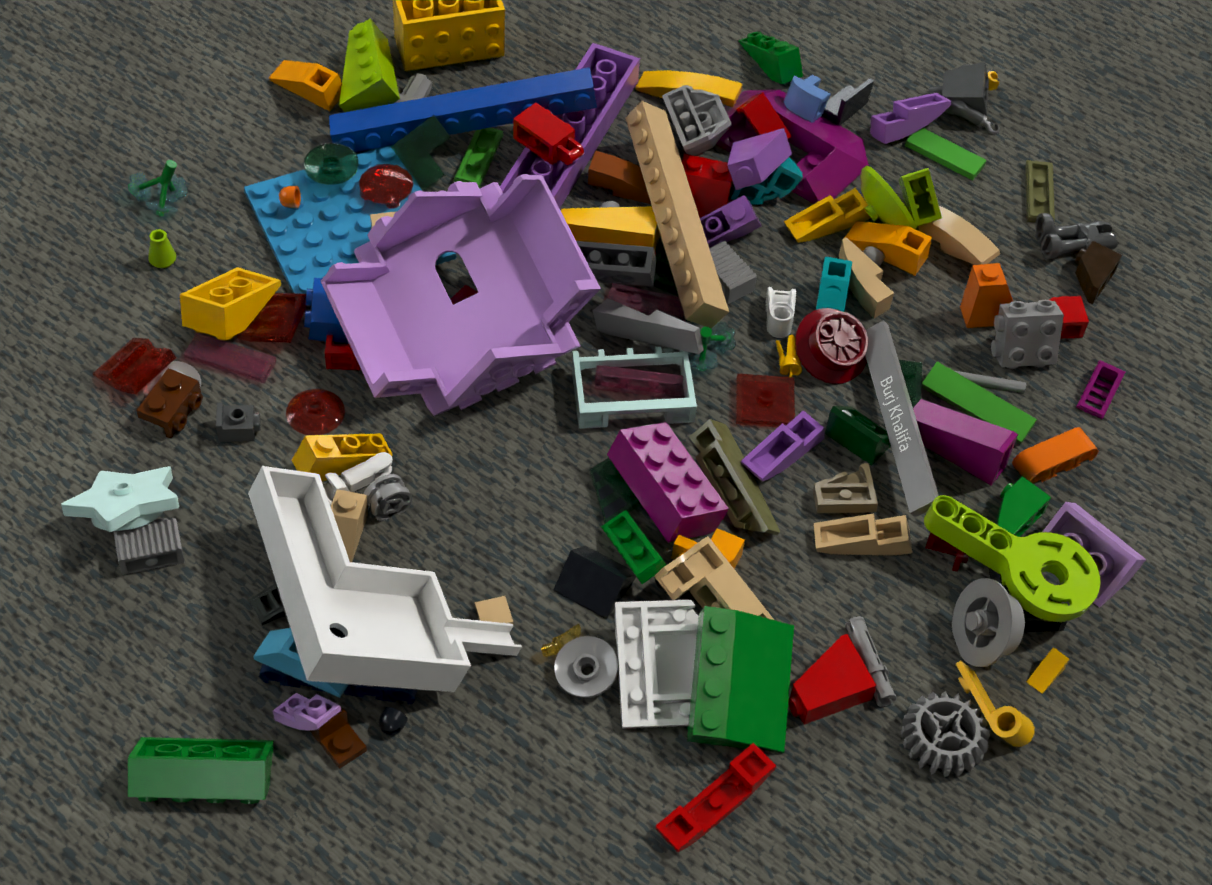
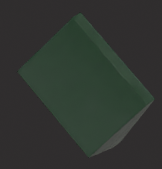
(857, 433)

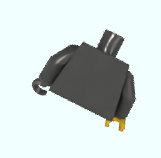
(968, 93)

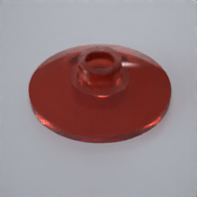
(315, 420)

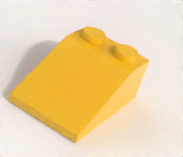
(227, 302)

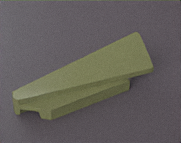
(732, 480)

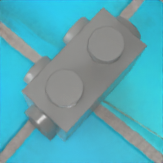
(1027, 334)

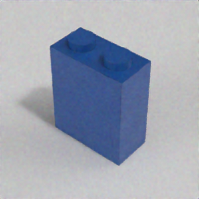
(322, 318)

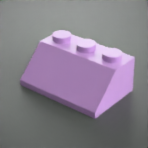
(1113, 557)

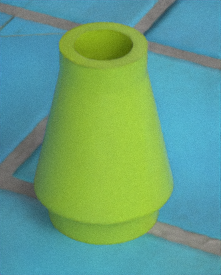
(160, 250)

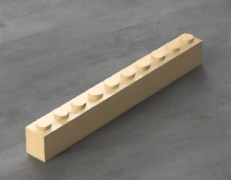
(676, 216)

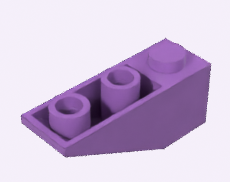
(730, 221)

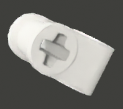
(780, 311)

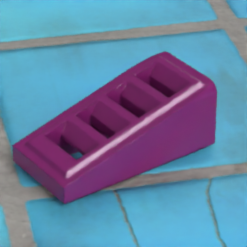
(1106, 372)

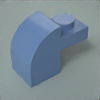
(806, 98)

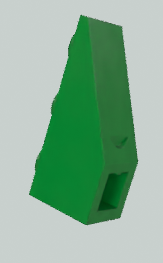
(775, 57)

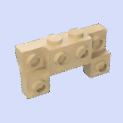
(710, 580)

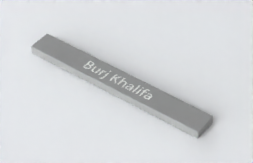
(900, 420)

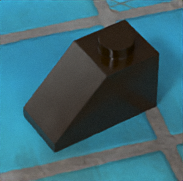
(1095, 269)

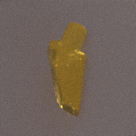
(559, 641)

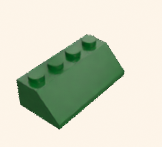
(200, 769)

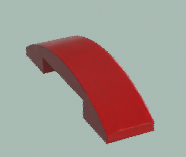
(718, 800)

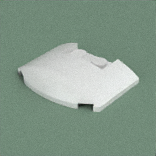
(655, 661)

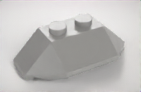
(697, 118)

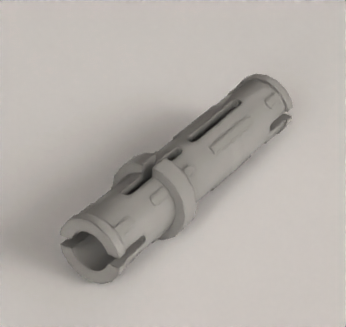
(866, 649)

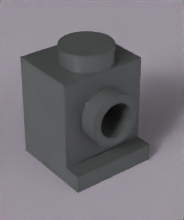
(236, 423)

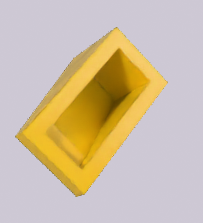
(1048, 670)

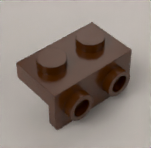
(171, 401)

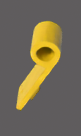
(1005, 721)

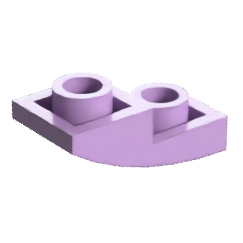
(305, 713)

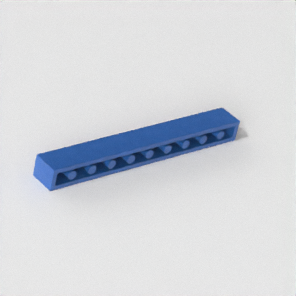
(464, 109)

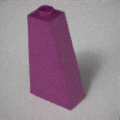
(965, 440)

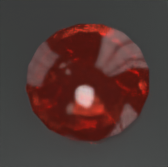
(386, 185)

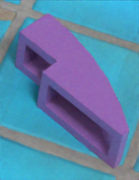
(908, 117)
(784, 446)

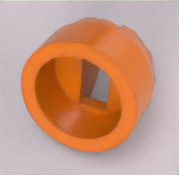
(290, 197)

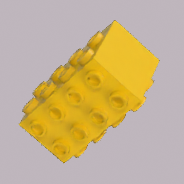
(448, 31)

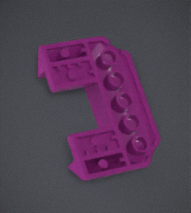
(833, 152)

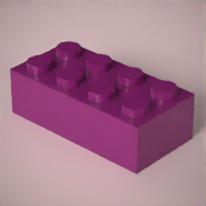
(667, 481)

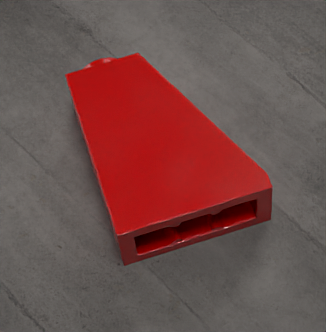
(832, 683)

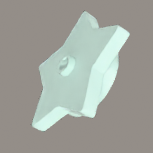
(124, 499)

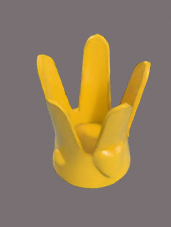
(790, 362)

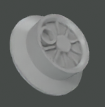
(987, 623)

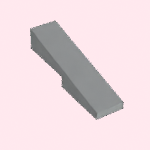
(654, 329)

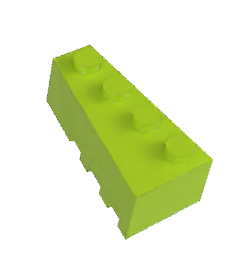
(368, 70)

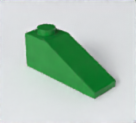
(1021, 506)

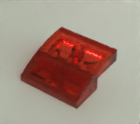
(134, 365)

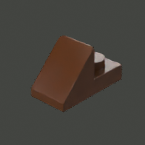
(339, 739)

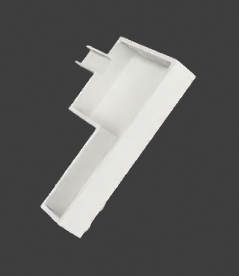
(390, 616)

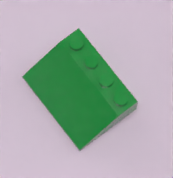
(740, 680)

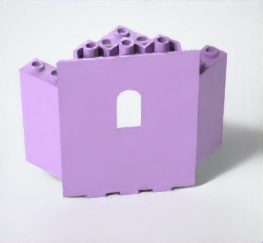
(526, 280)

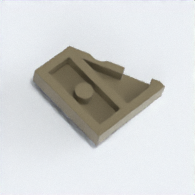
(846, 493)

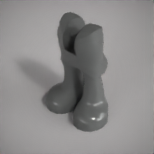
(1052, 236)

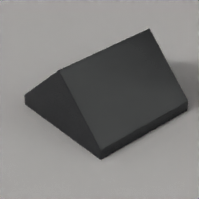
(593, 580)

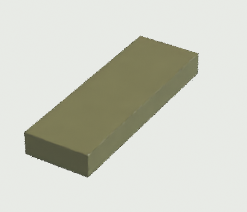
(1039, 189)

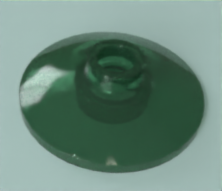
(331, 163)

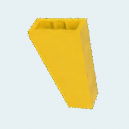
(614, 225)

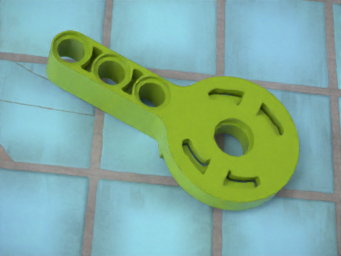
(1021, 555)

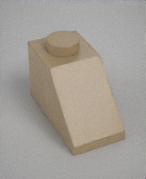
(350, 514)

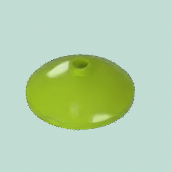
(882, 200)

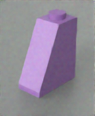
(757, 157)

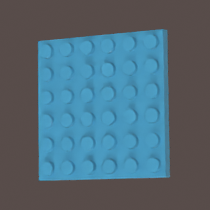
(326, 224)

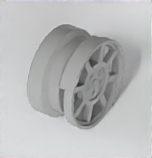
(388, 496)

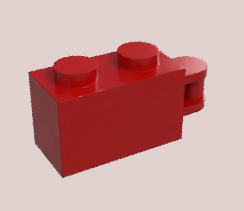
(546, 135)

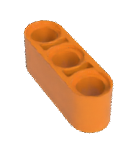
(1054, 455)

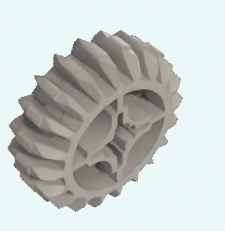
(937, 717)

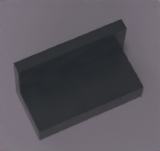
(847, 102)

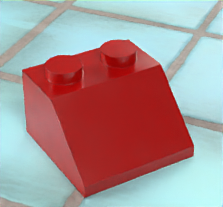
(709, 182)

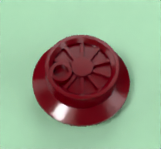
(831, 345)

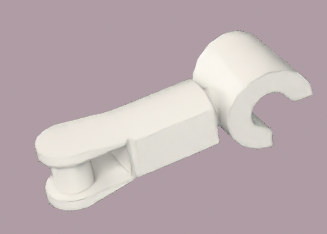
(359, 475)

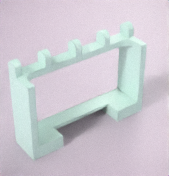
(597, 414)

